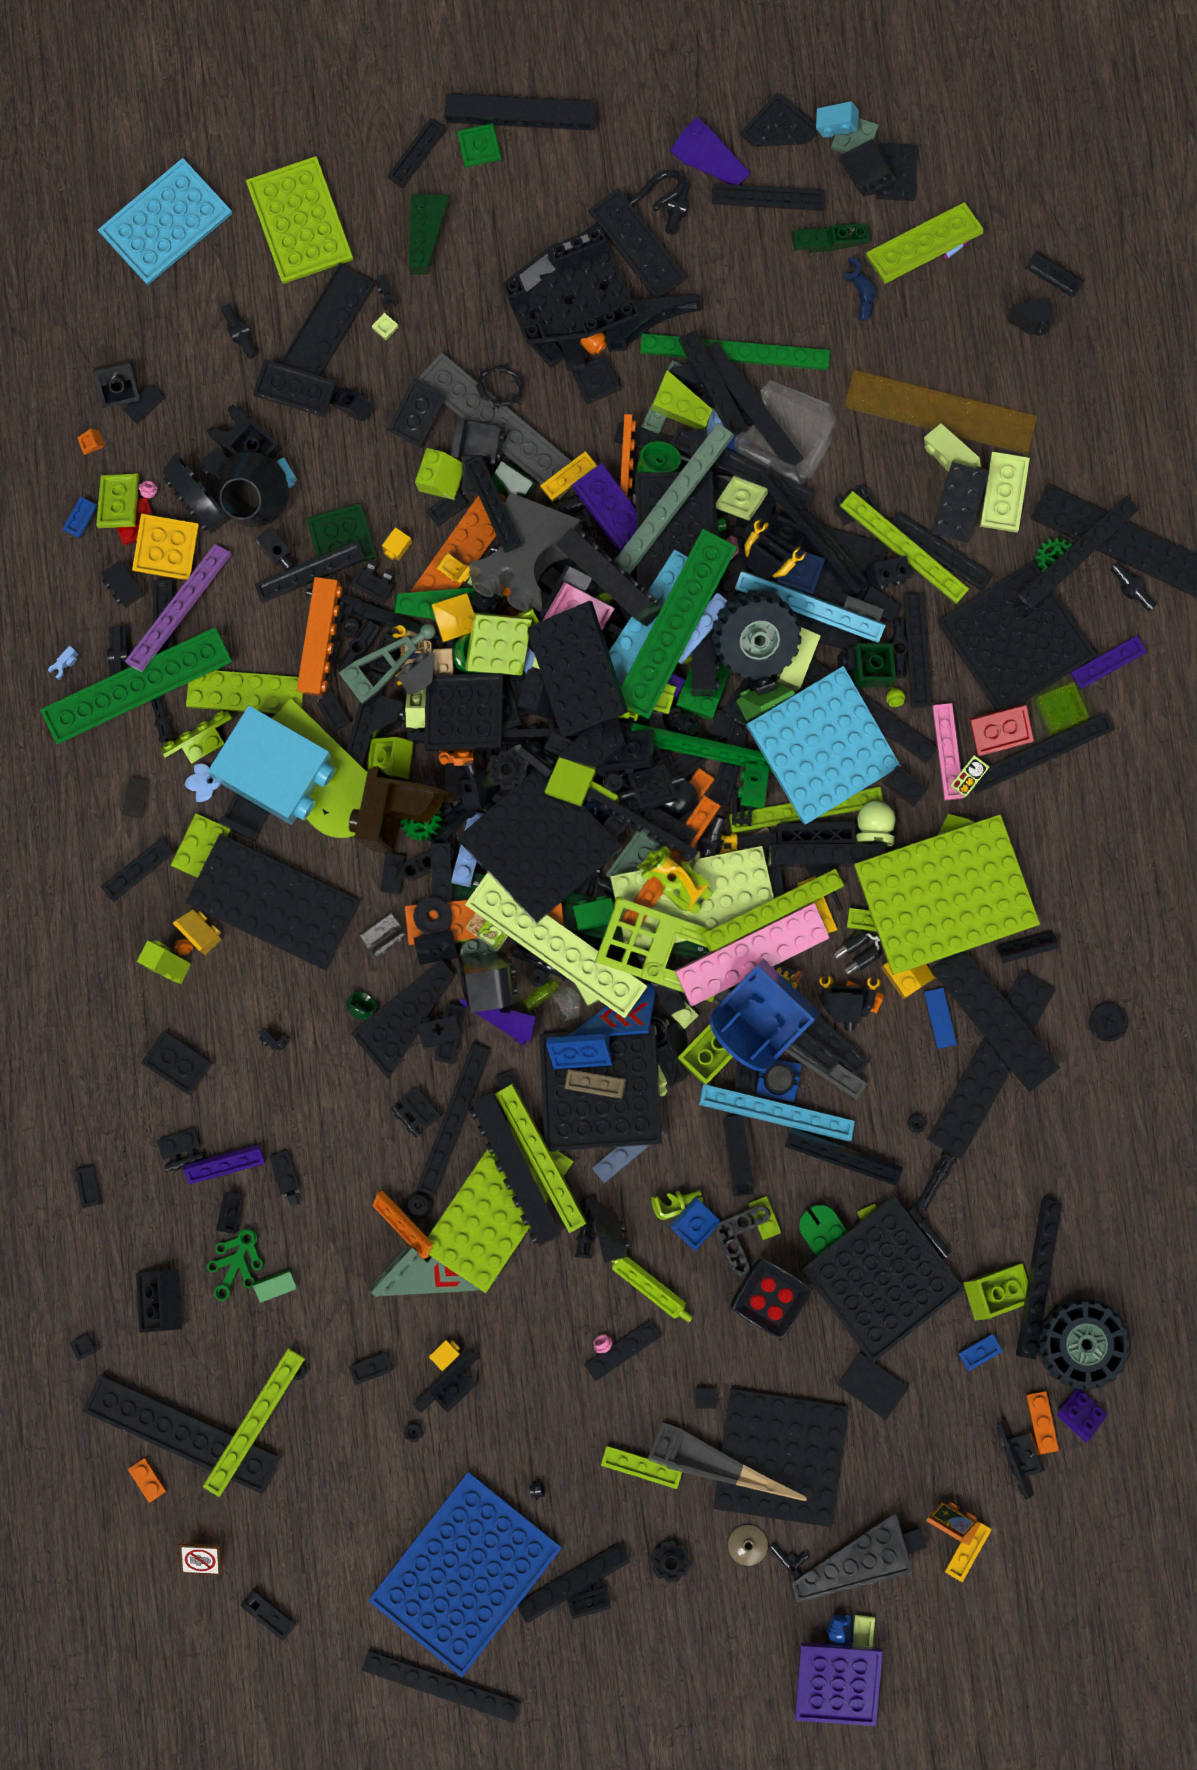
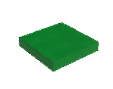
(479, 145)

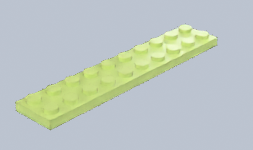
(556, 947)

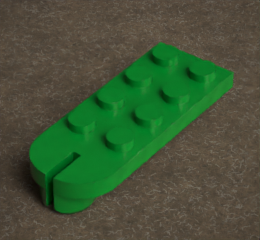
(823, 1234)

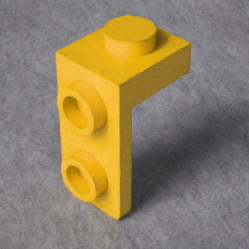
(453, 569)

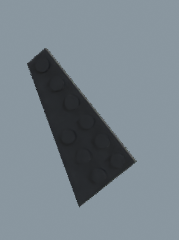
(394, 1026)
(866, 1560)

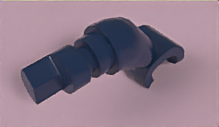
(865, 287)

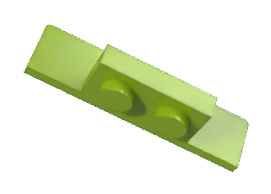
(200, 740)

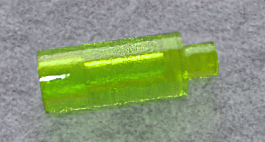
(540, 995)

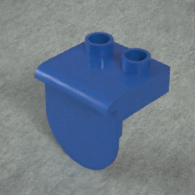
(761, 1018)

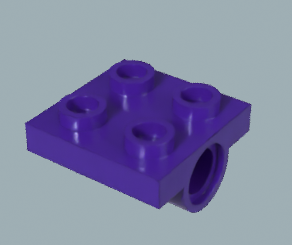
(1081, 1414)

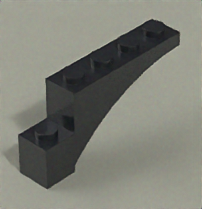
(651, 313)

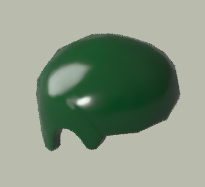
(361, 1005)

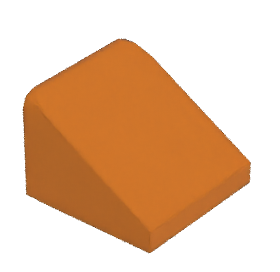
(91, 441)

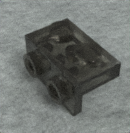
(382, 934)

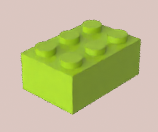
(705, 1056)

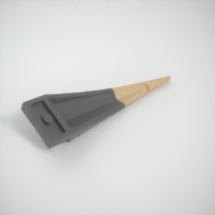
(688, 1454)

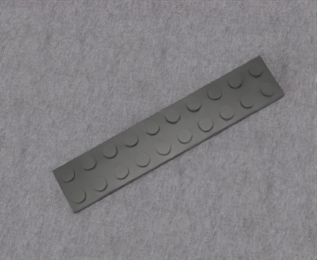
(522, 445)

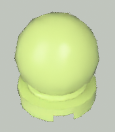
(876, 823)

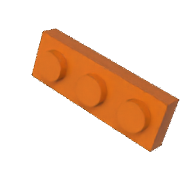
(1042, 1422)

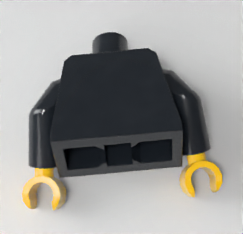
(848, 1003)

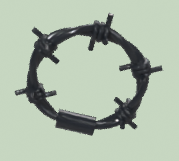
(503, 369)

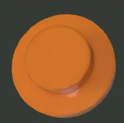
(183, 947)

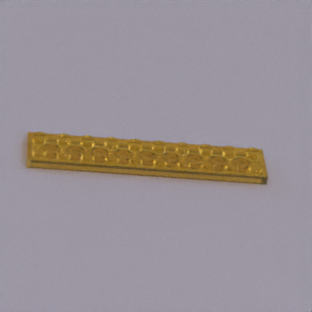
(930, 408)

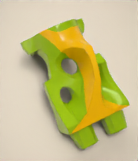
(660, 865)

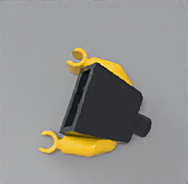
(766, 557)

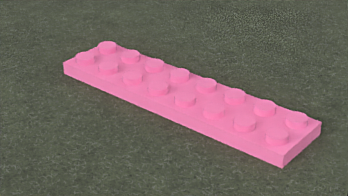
(737, 959)

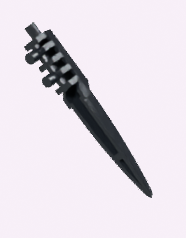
(376, 614)

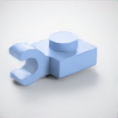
(66, 659)

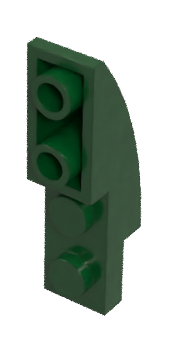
(831, 238)

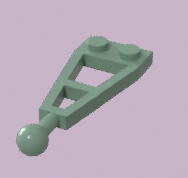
(360, 684)

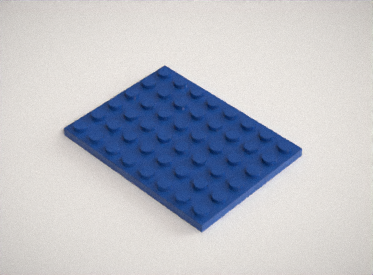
(465, 1574)

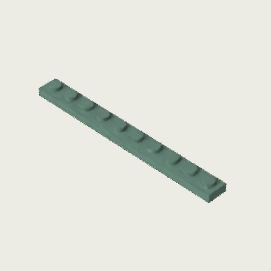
(674, 498)

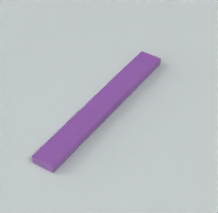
(178, 608)

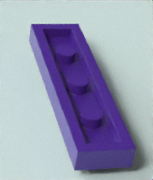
(1108, 663)
(223, 1164)

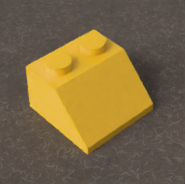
(198, 931)
(910, 980)

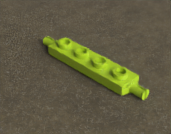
(651, 1288)

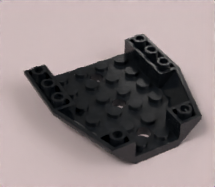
(566, 272)

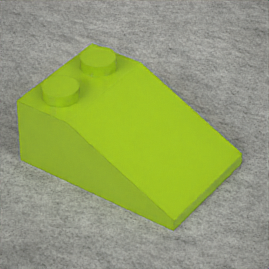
(997, 1292)

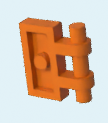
(457, 757)

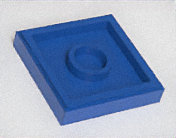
(695, 1223)

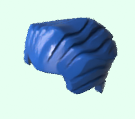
(840, 1630)

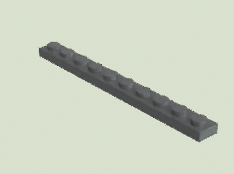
(839, 1075)

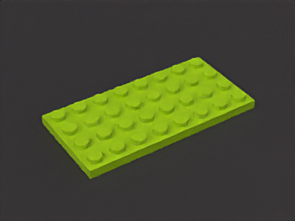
(483, 1223)

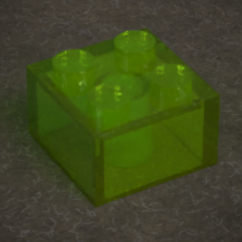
(1061, 708)

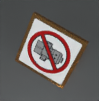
(200, 1559)

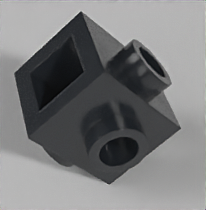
(484, 604)
(684, 724)

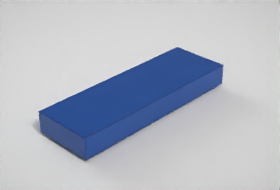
(940, 1018)

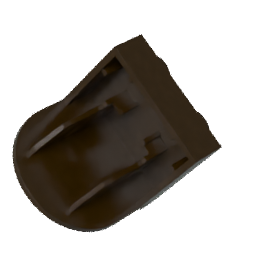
(389, 801)

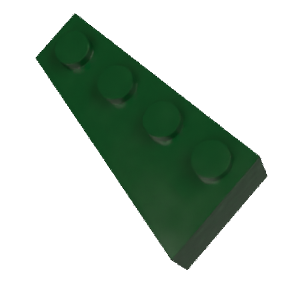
(426, 223)

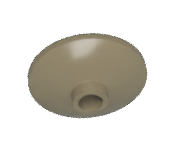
(740, 1537)

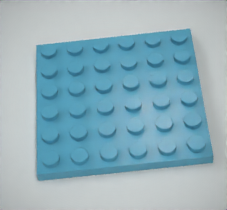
(823, 745)

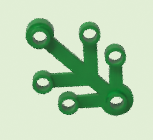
(237, 1261)

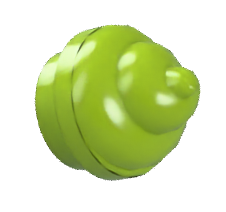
(895, 697)

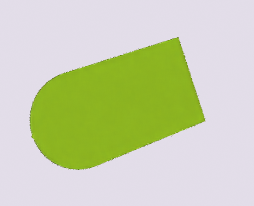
(345, 787)

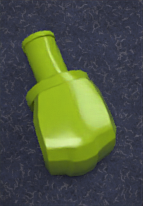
(677, 1204)

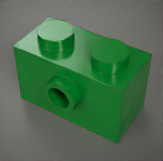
(754, 785)
(593, 913)

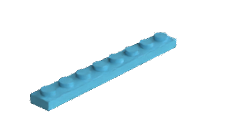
(815, 607)
(776, 1112)

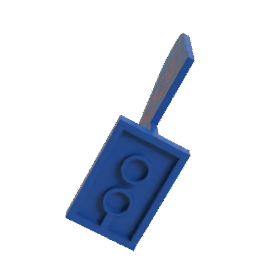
(590, 1042)

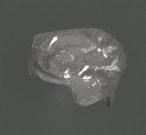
(568, 1002)

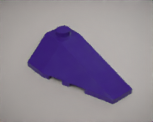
(705, 151)
(512, 1023)

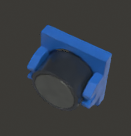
(779, 1078)

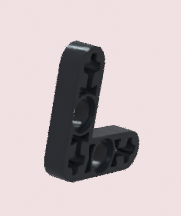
(736, 1229)

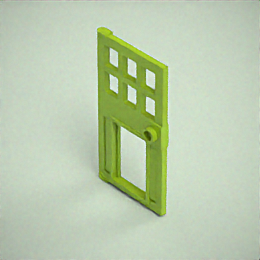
(660, 948)

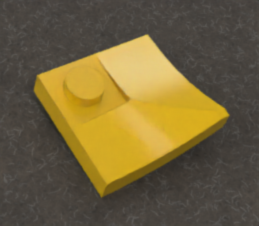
(453, 617)

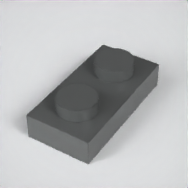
(863, 608)

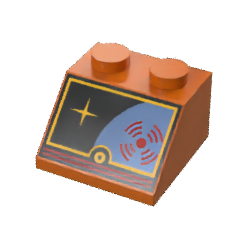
(954, 1522)

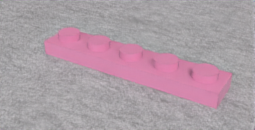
(947, 749)

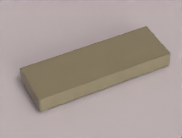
(595, 1084)

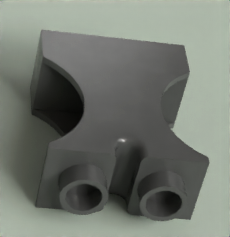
(521, 568)

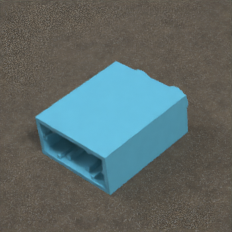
(272, 766)

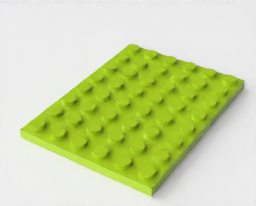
(946, 894)

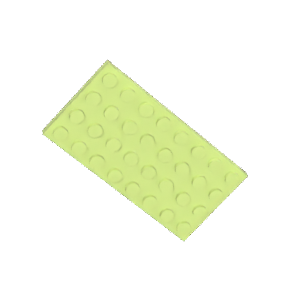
(737, 884)

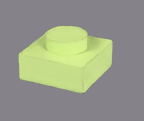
(385, 326)
(685, 1016)

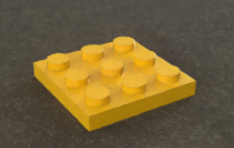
(165, 547)

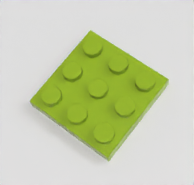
(498, 644)

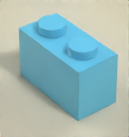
(837, 119)

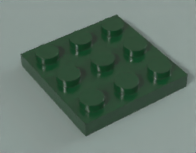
(341, 528)

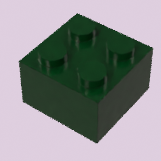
(873, 665)

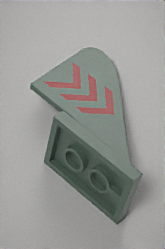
(415, 1276)

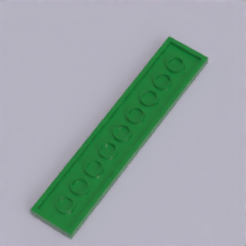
(676, 622)
(135, 688)

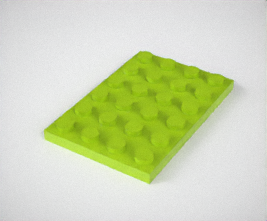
(299, 220)

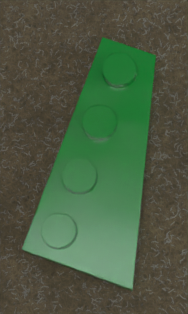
(419, 603)

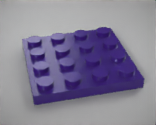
(838, 1684)

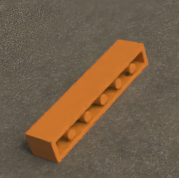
(319, 637)

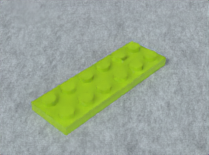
(924, 243)
(239, 690)

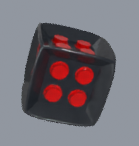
(770, 1298)

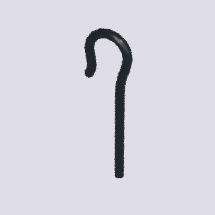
(650, 184)

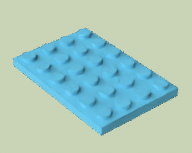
(165, 221)

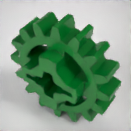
(1048, 558)
(413, 827)

